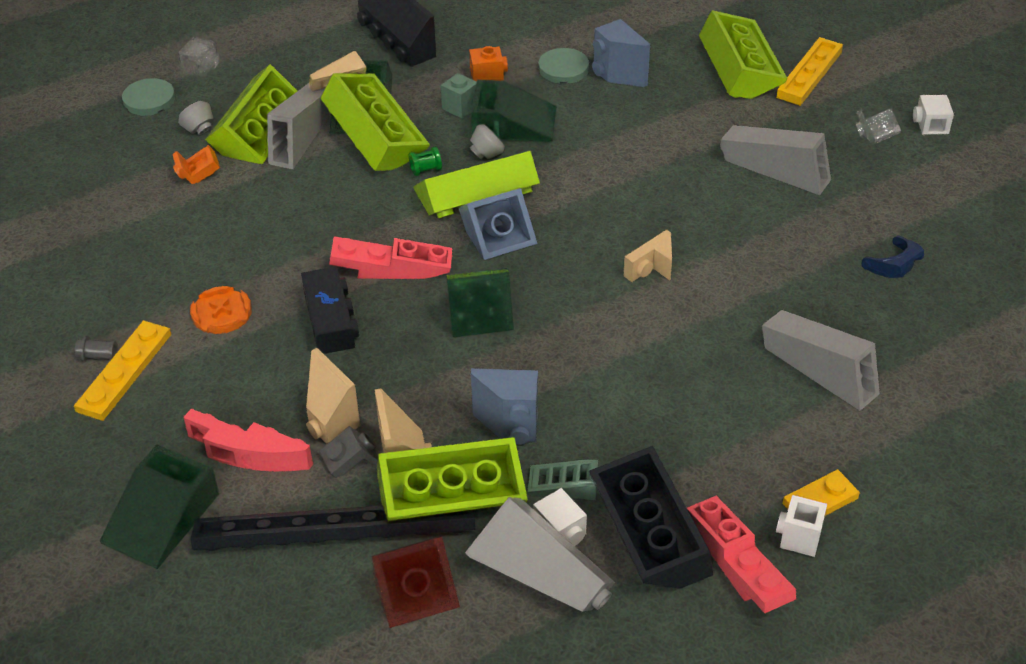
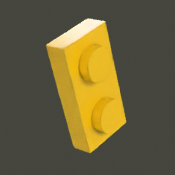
(831, 489)

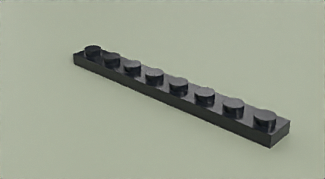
(318, 527)

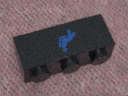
(329, 310)

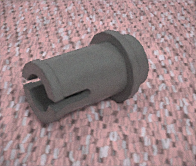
(95, 349)

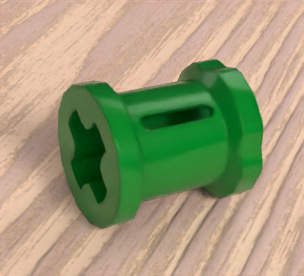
(425, 161)

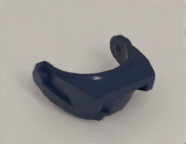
(896, 265)

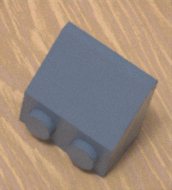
(621, 54)
(498, 224)
(506, 402)

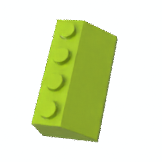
(741, 55)
(373, 120)
(243, 128)
(476, 183)
(449, 478)

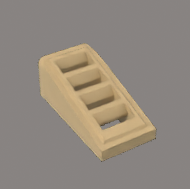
(349, 63)

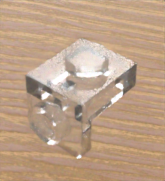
(878, 127)

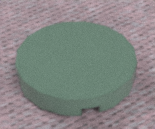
(563, 65)
(148, 96)

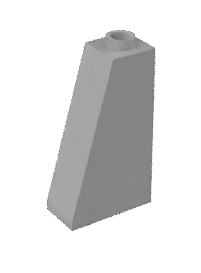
(294, 126)
(781, 154)
(826, 355)
(536, 554)

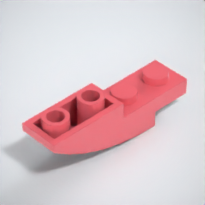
(401, 261)
(252, 449)
(738, 557)

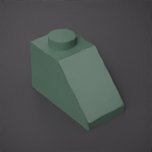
(458, 95)

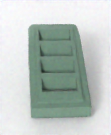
(575, 489)

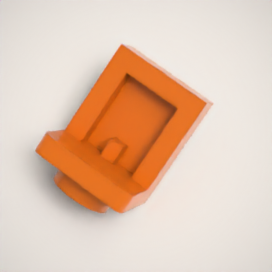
(197, 166)

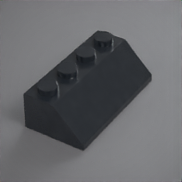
(402, 27)
(653, 520)

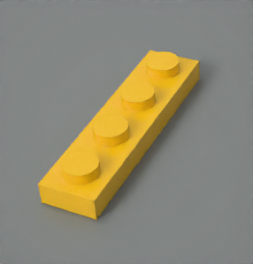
(809, 71)
(122, 370)

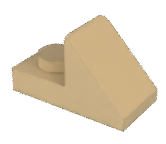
(652, 255)

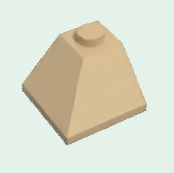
(330, 399)
(395, 426)

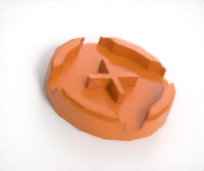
(221, 310)

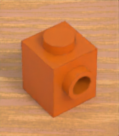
(487, 63)

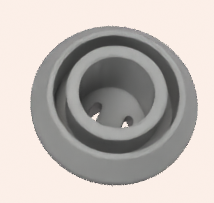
(196, 118)
(486, 143)

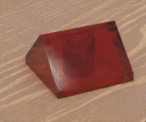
(414, 581)

